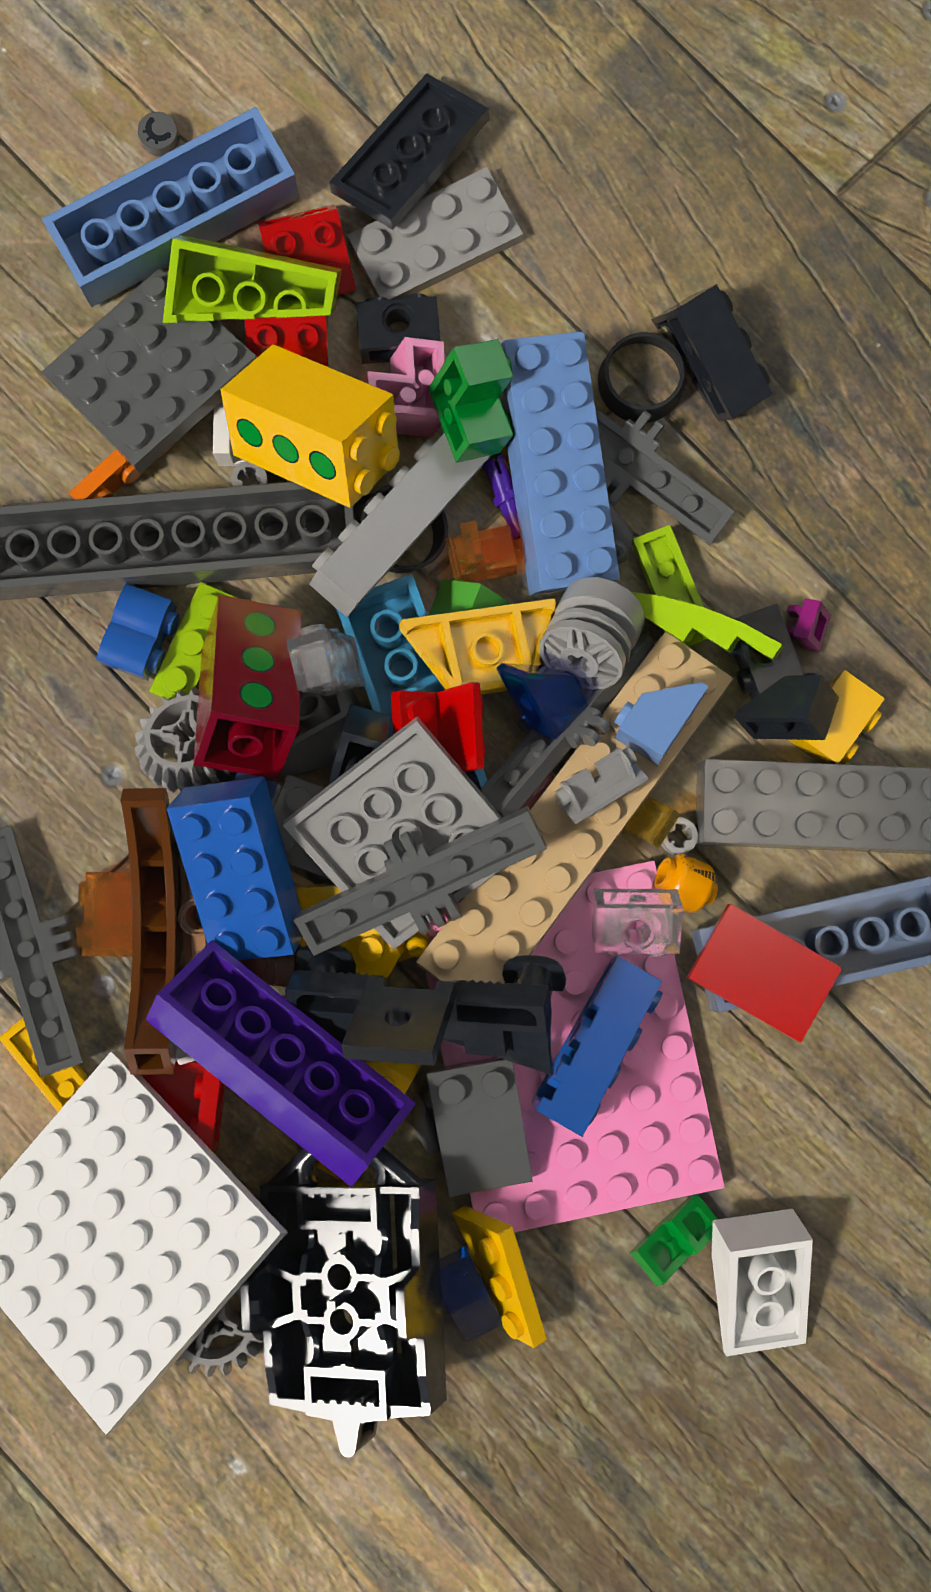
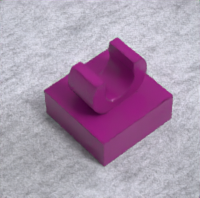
(811, 624)

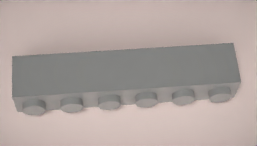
(392, 524)

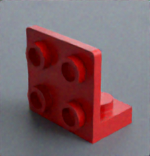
(310, 237)
(296, 334)
(452, 718)
(195, 1097)

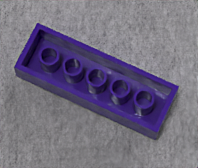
(279, 1061)

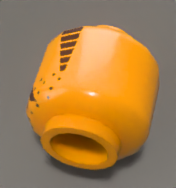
(692, 879)

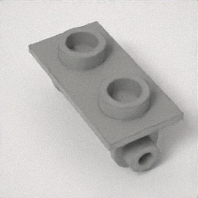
(584, 796)

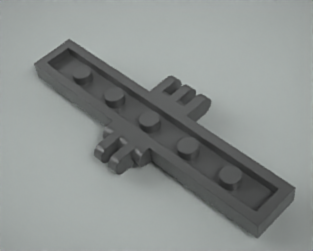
(633, 462)
(540, 754)
(420, 881)
(28, 957)

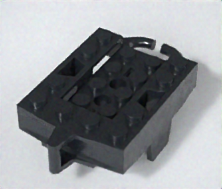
(302, 1298)

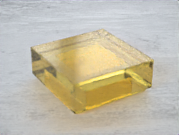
(652, 822)

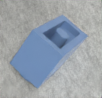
(658, 719)

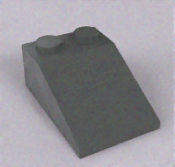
(479, 1125)

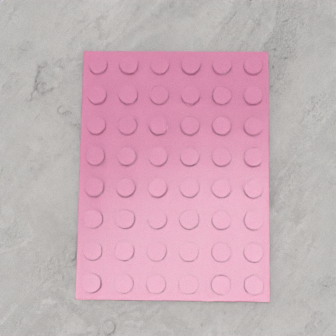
(654, 1121)

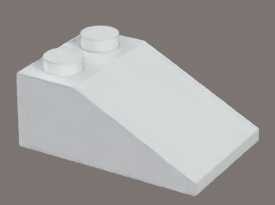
(762, 1280)

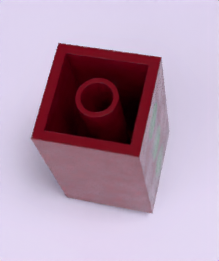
(247, 689)

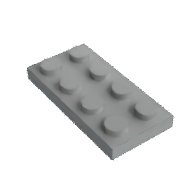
(436, 237)

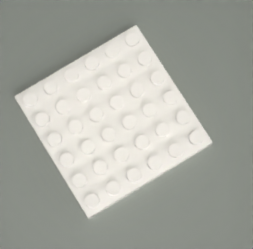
(122, 1240)

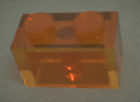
(106, 914)

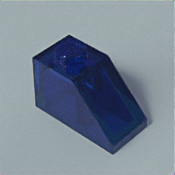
(544, 696)
(467, 1295)

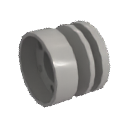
(593, 632)

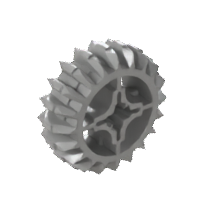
(173, 731)
(201, 1353)

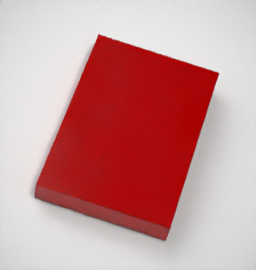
(764, 973)

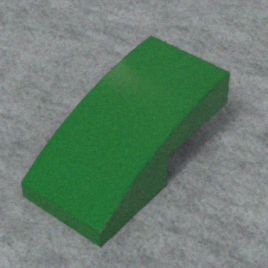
(675, 1239)

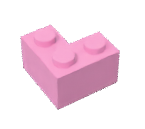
(411, 374)

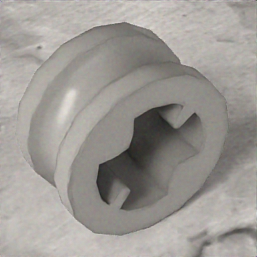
(245, 468)
(686, 845)

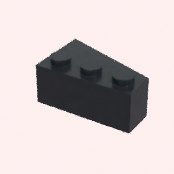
(716, 352)

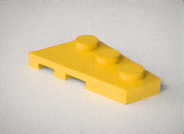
(504, 1272)

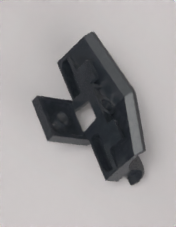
(410, 1023)

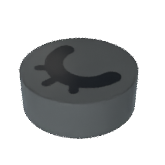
(158, 133)

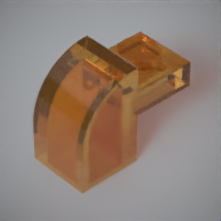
(481, 554)

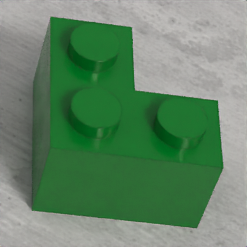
(469, 401)

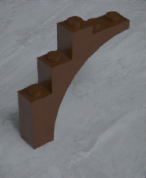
(155, 925)

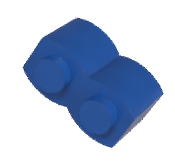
(137, 632)

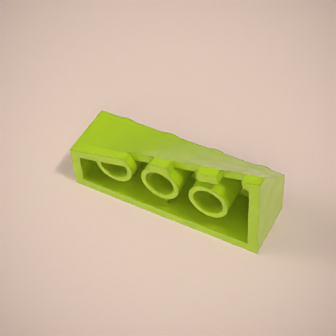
(239, 283)

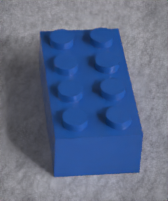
(237, 867)

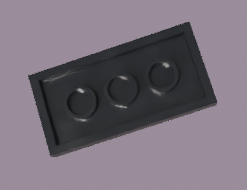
(409, 151)

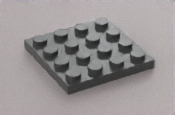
(144, 377)

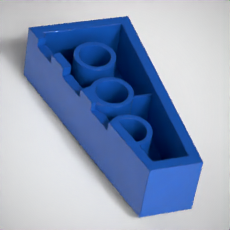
(597, 1045)

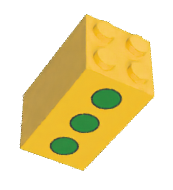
(311, 425)

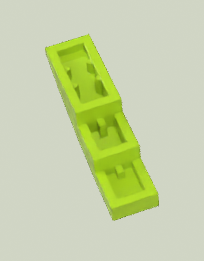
(686, 619)

